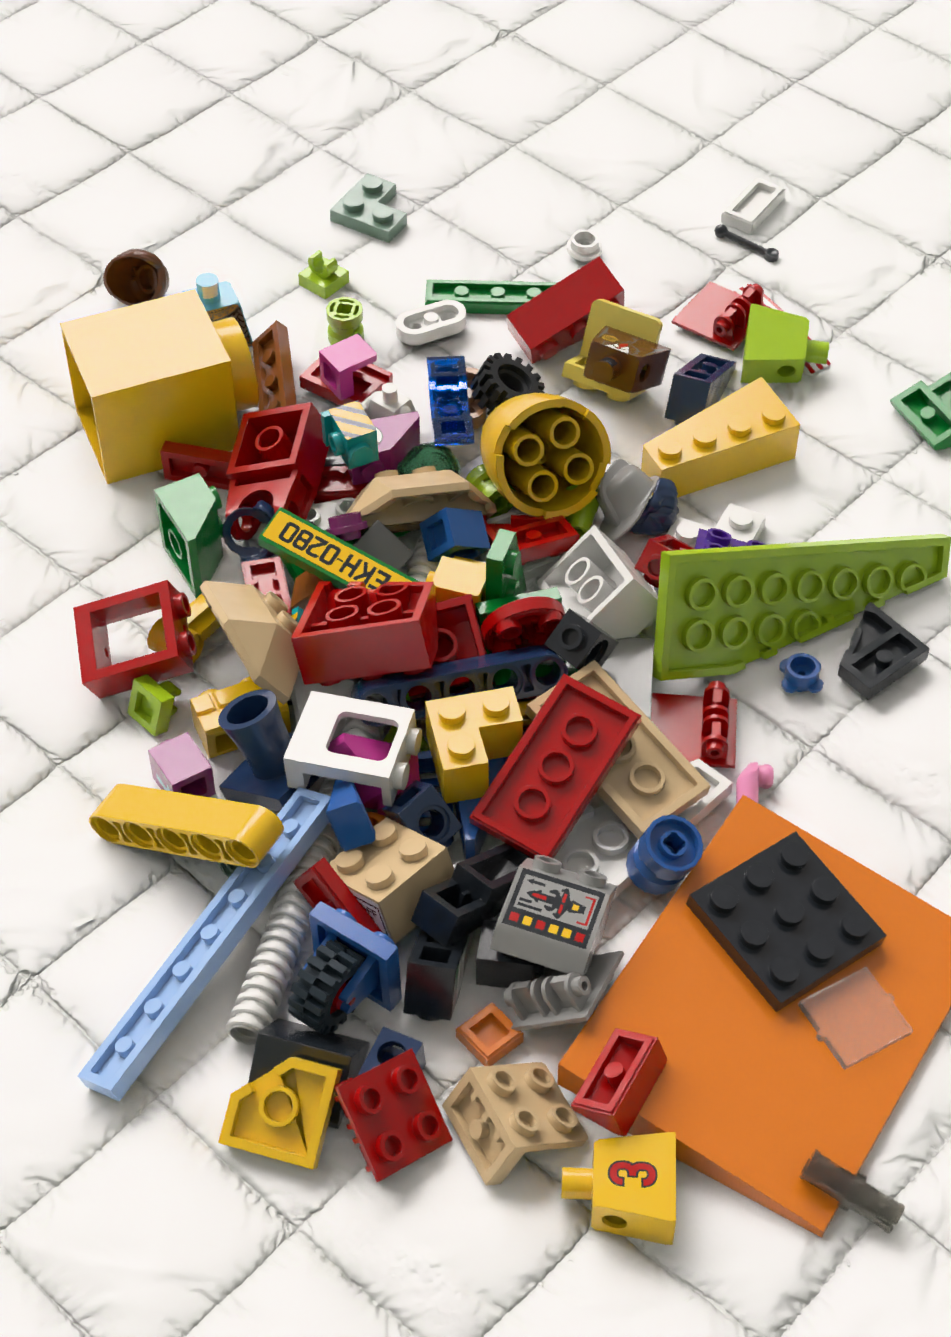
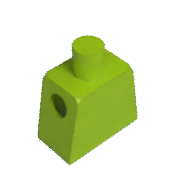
(778, 346)

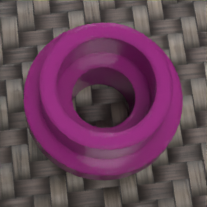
(347, 526)

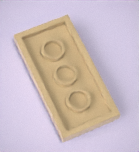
(649, 774)

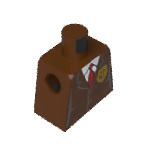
(618, 361)

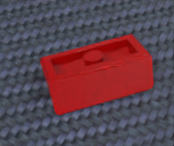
(621, 1080)

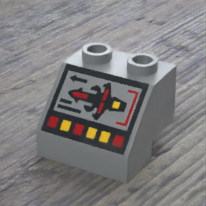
(554, 915)

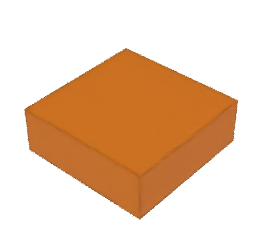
(489, 1035)

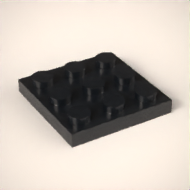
(785, 920)

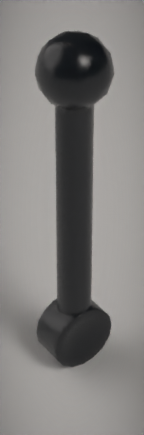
(770, 254)

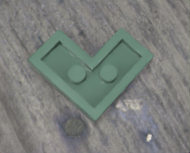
(366, 209)

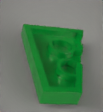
(504, 567)

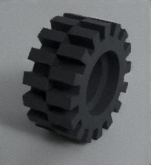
(503, 379)

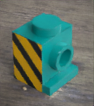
(350, 434)

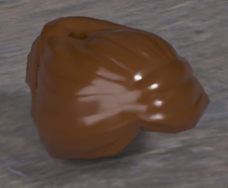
(136, 277)

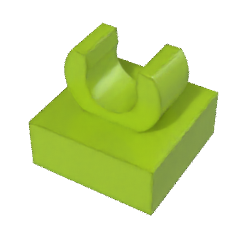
(323, 275)
(152, 703)

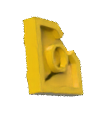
(283, 1112)

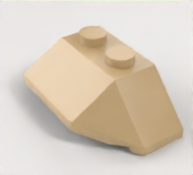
(409, 499)
(259, 633)

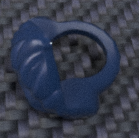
(660, 510)
(262, 512)

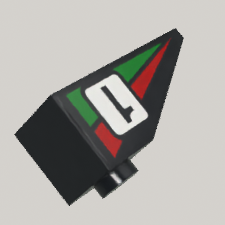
(435, 977)

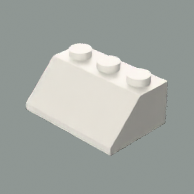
(603, 586)

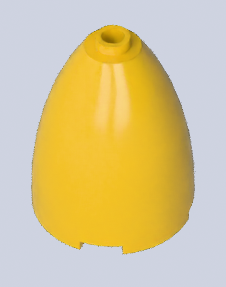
(541, 449)

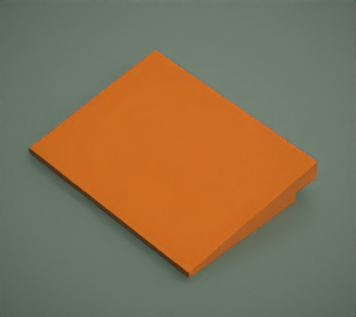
(754, 1083)

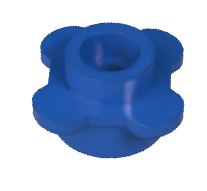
(801, 674)

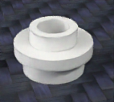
(584, 245)

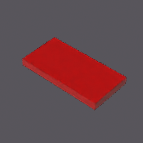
(555, 769)

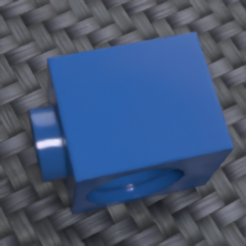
(454, 534)

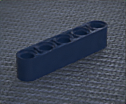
(479, 671)

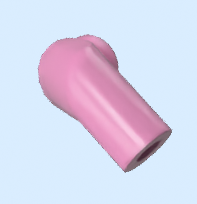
(752, 778)

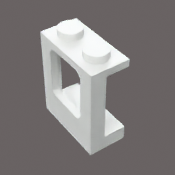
(309, 744)

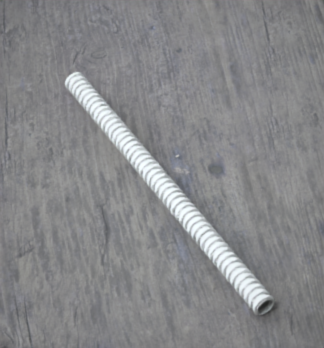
(289, 919)

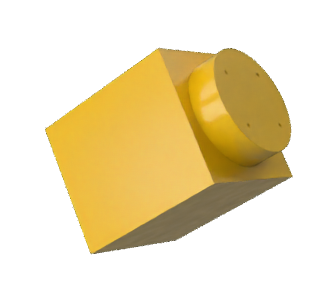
(155, 378)

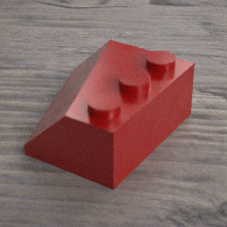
(366, 631)

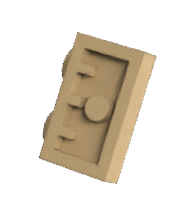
(510, 1112)

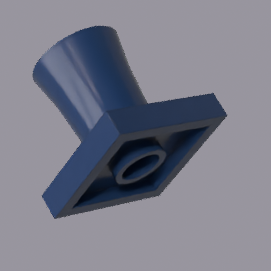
(262, 738)

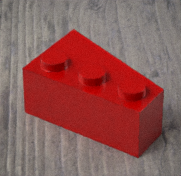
(562, 311)

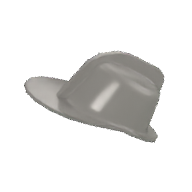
(623, 497)

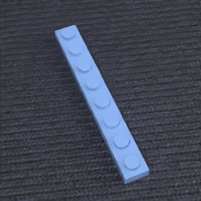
(203, 951)

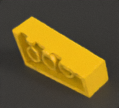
(725, 441)

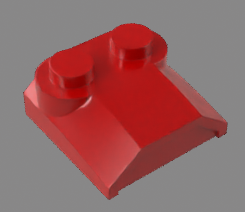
(457, 637)

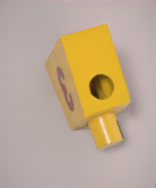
(629, 1186)

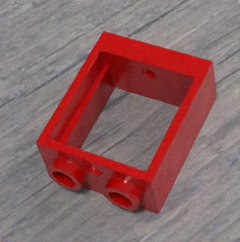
(93, 641)

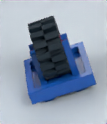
(343, 971)

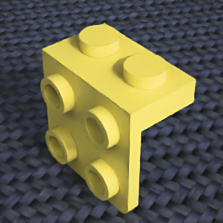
(619, 317)

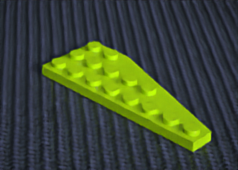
(751, 600)

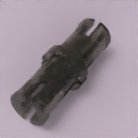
(852, 1191)

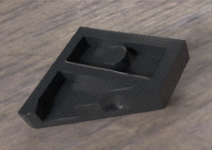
(879, 653)

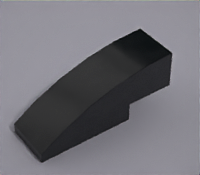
(471, 894)

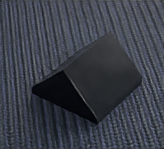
(290, 1039)

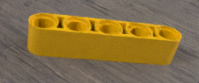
(187, 825)

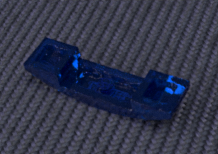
(449, 401)

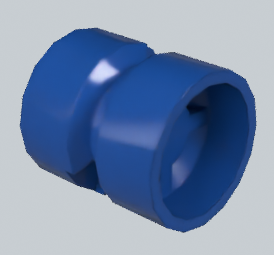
(664, 854)

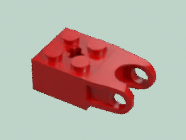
(275, 461)

